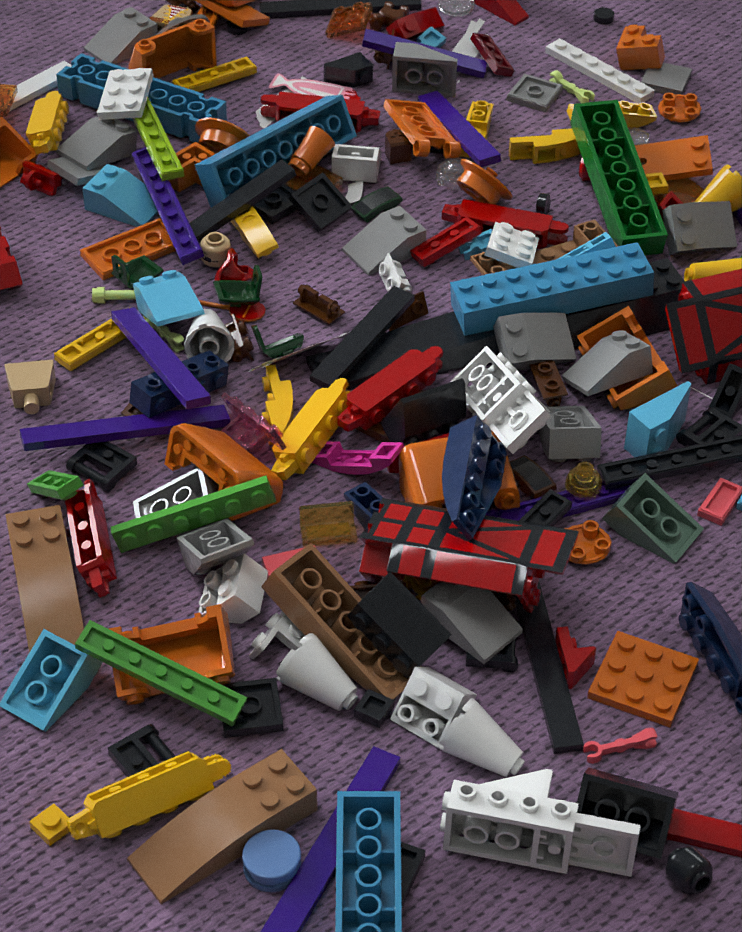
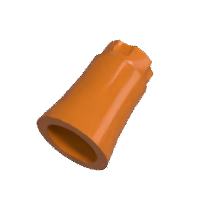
(311, 151)

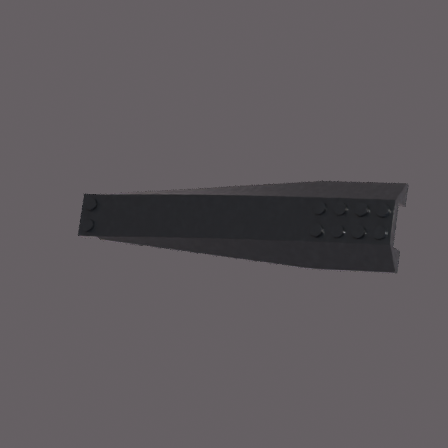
(461, 350)

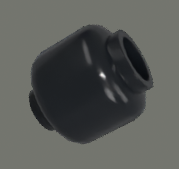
(689, 870)

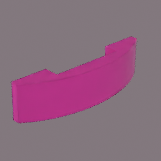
(357, 461)

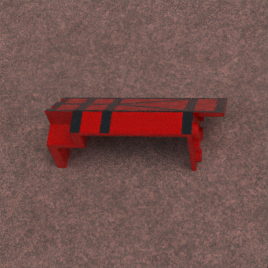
(708, 325)
(427, 545)

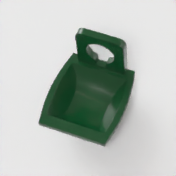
(133, 270)
(239, 292)
(281, 347)

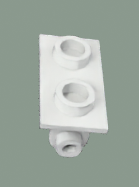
(393, 274)

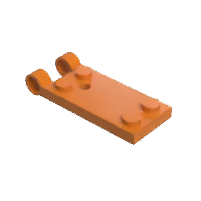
(422, 128)
(677, 158)

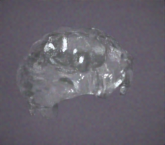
(448, 173)

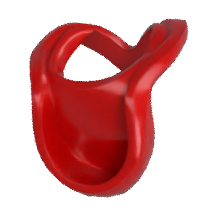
(232, 271)

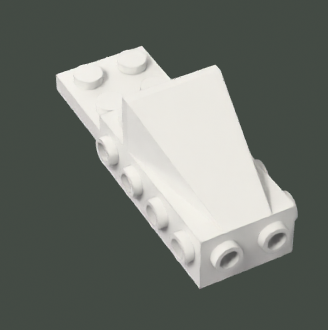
(503, 399)
(521, 814)

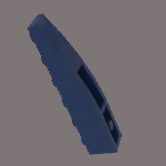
(471, 473)
(715, 637)

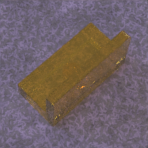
(327, 523)

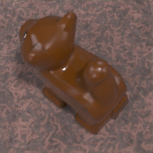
(387, 16)

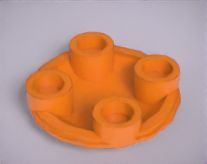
(679, 107)
(591, 545)

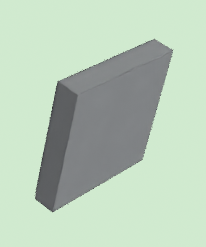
(667, 78)
(534, 92)
(71, 171)

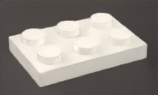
(125, 93)
(511, 245)

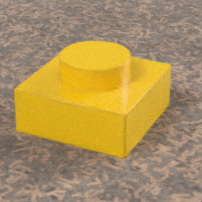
(657, 183)
(50, 824)

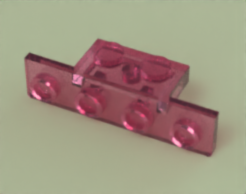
(248, 429)

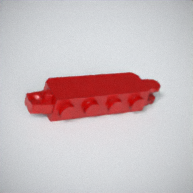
(288, 103)
(487, 214)
(386, 388)
(91, 539)

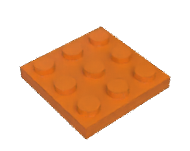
(643, 678)

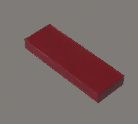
(492, 54)

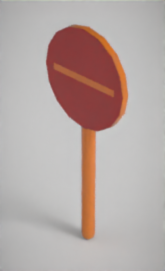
(246, 312)

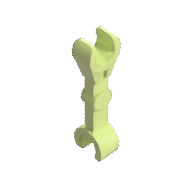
(581, 94)
(172, 338)

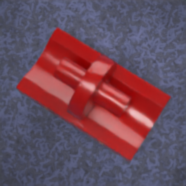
(39, 178)

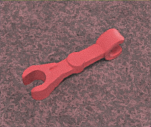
(642, 740)

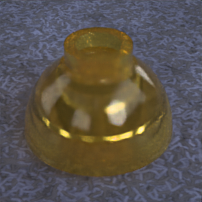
(583, 480)

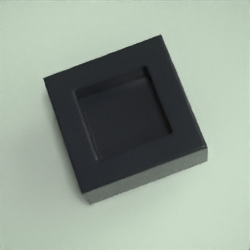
(373, 708)

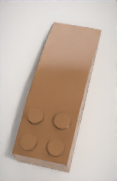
(44, 574)
(319, 603)
(221, 822)

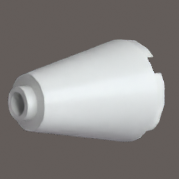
(211, 334)
(317, 674)
(481, 741)

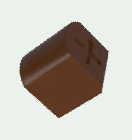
(397, 147)

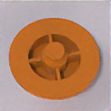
(218, 134)
(482, 183)

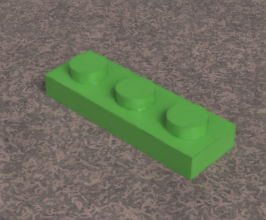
(56, 485)

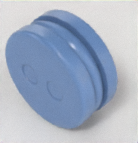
(271, 860)

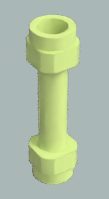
(99, 295)

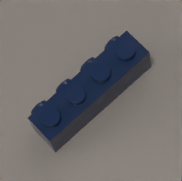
(153, 396)

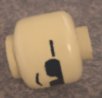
(215, 249)

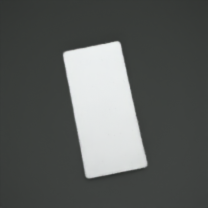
(354, 191)

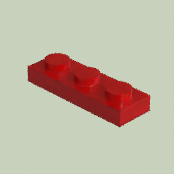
(445, 241)

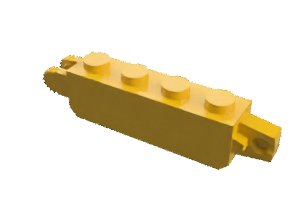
(47, 123)
(310, 430)
(147, 794)

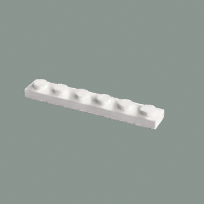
(600, 71)

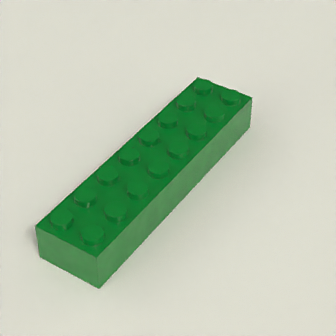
(618, 176)

